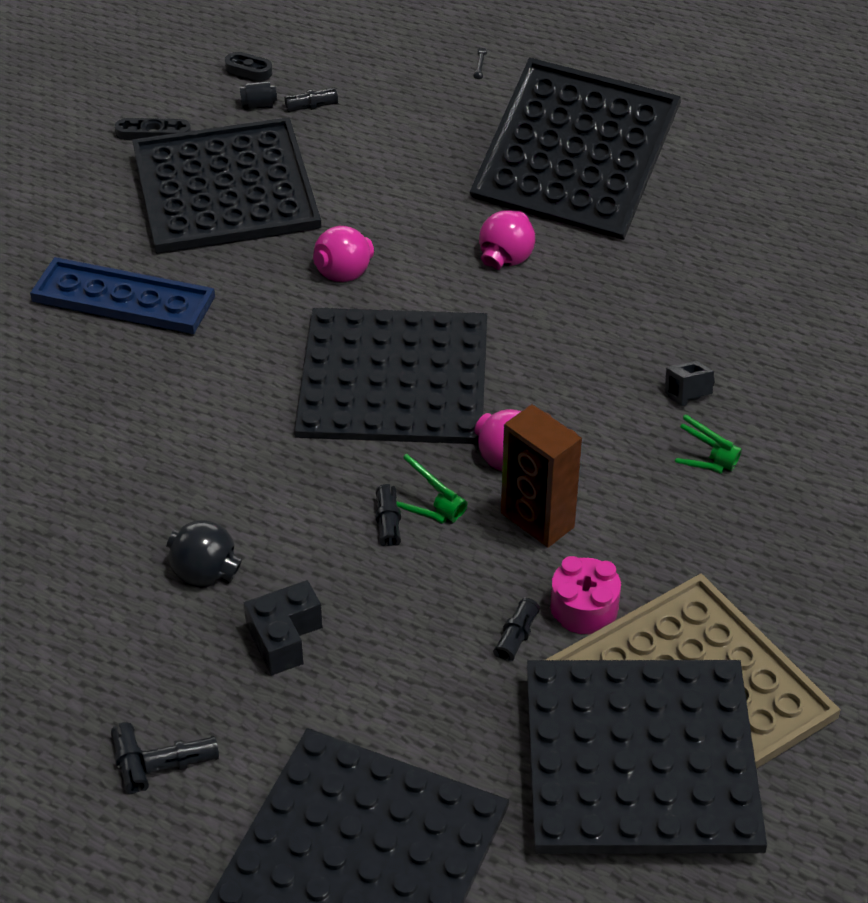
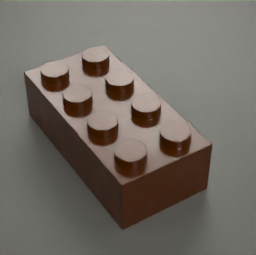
(540, 474)

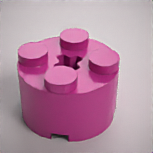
(585, 594)

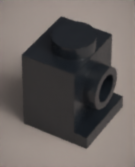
(688, 382)

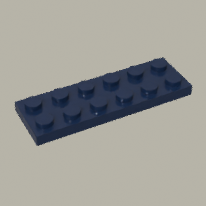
(123, 295)

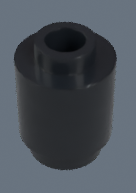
(258, 95)

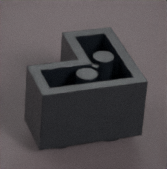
(279, 621)

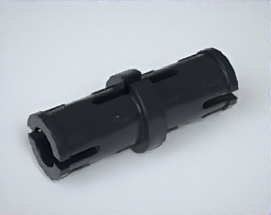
(311, 99)
(388, 515)
(517, 629)
(180, 754)
(129, 758)

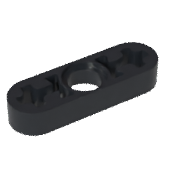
(129, 127)

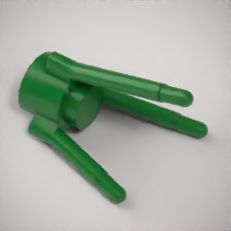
(723, 453)
(447, 502)

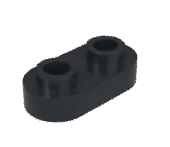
(248, 66)

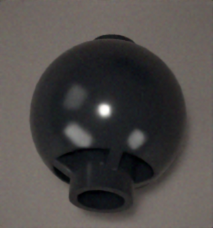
(202, 553)

